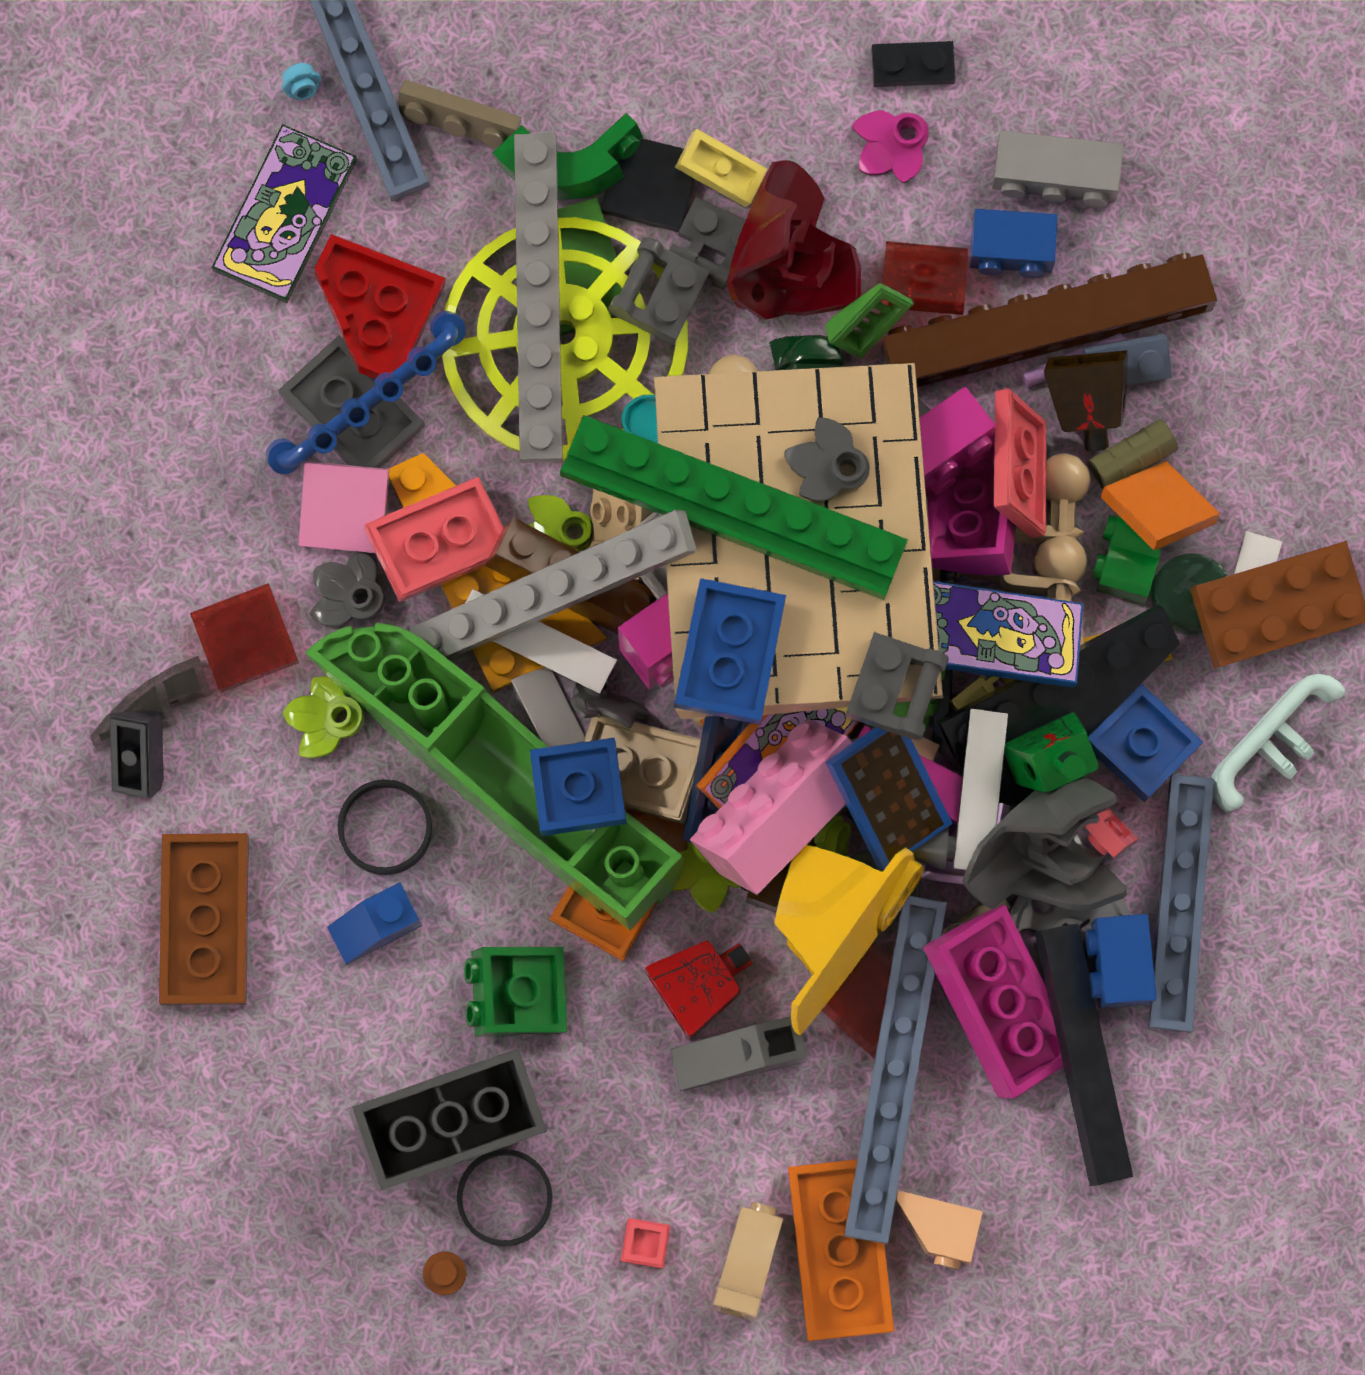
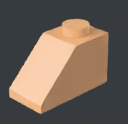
(941, 1228)

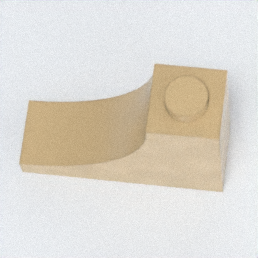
(748, 1261)

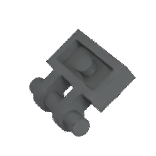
(714, 230)

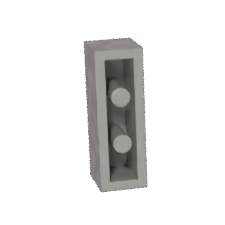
(1057, 168)

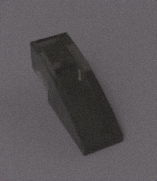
(162, 693)

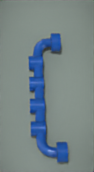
(446, 330)

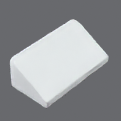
(547, 708)

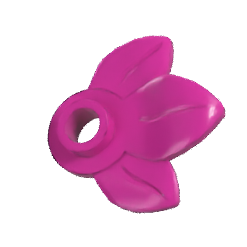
(886, 146)

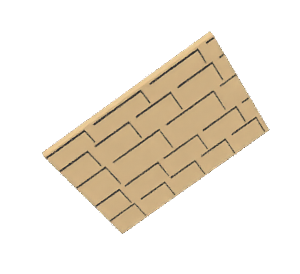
(745, 427)

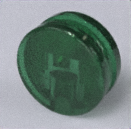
(1173, 591)

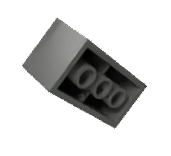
(447, 1120)

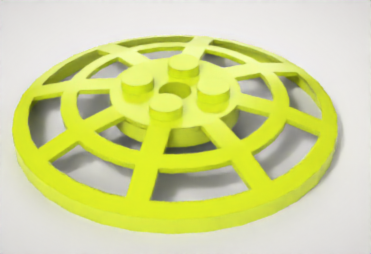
(580, 357)

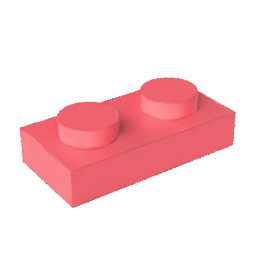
(1110, 834)

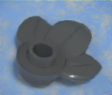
(821, 462)
(341, 588)
(618, 707)

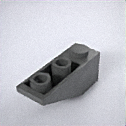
(738, 1054)

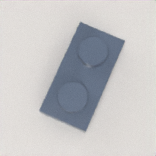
(1146, 357)

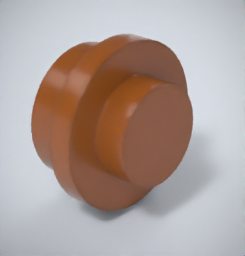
(444, 1273)

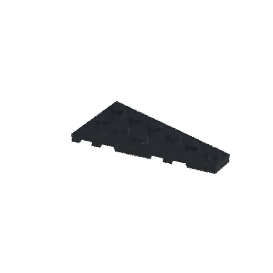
(1107, 675)

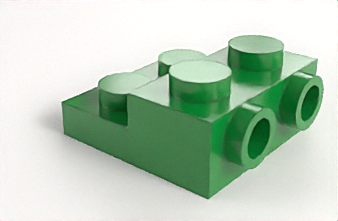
(516, 991)

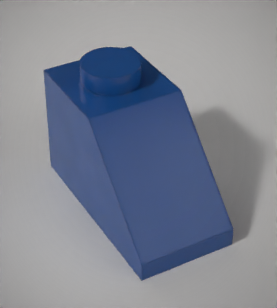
(374, 923)

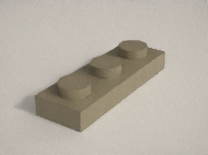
(456, 114)

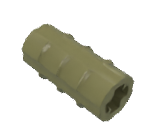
(1133, 454)

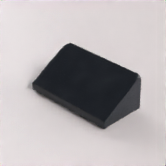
(137, 752)

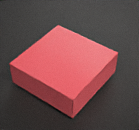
(645, 1243)

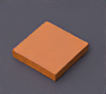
(1160, 505)

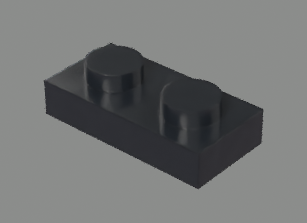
(913, 64)

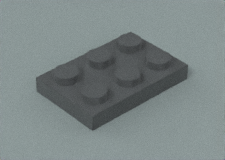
(322, 389)

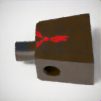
(1089, 394)

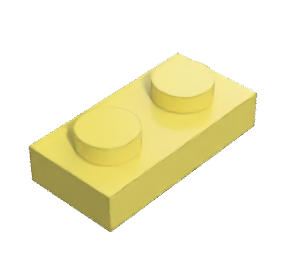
(721, 168)

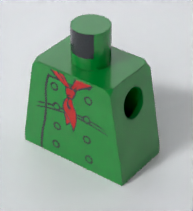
(1055, 753)

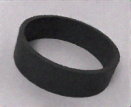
(384, 784)
(504, 1152)

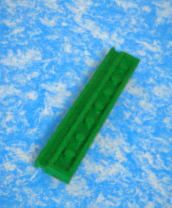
(734, 507)

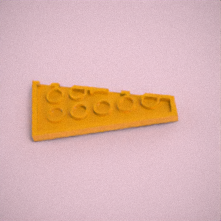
(421, 479)

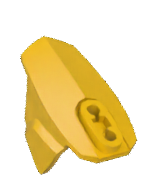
(833, 915)

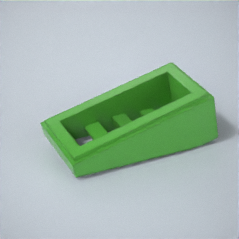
(858, 342)

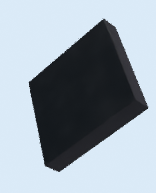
(652, 187)

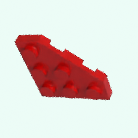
(376, 303)

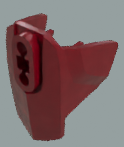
(782, 257)

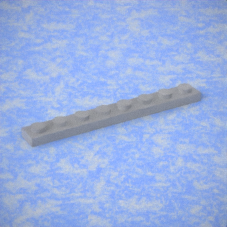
(538, 298)
(560, 585)

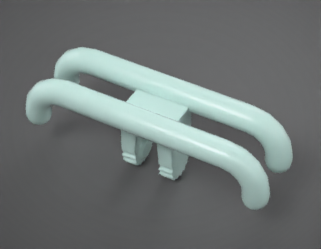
(1258, 737)

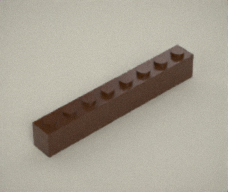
(1054, 320)

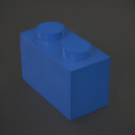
(1013, 242)
(1121, 961)

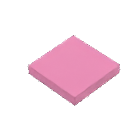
(340, 503)

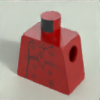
(698, 983)

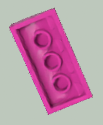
(967, 529)
(998, 1000)

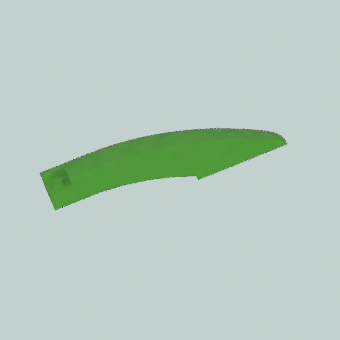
(487, 760)

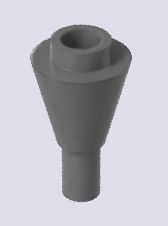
(937, 850)

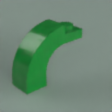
(588, 169)

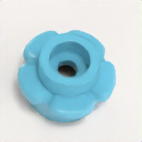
(300, 81)

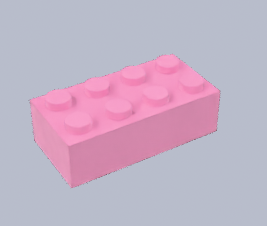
(775, 809)

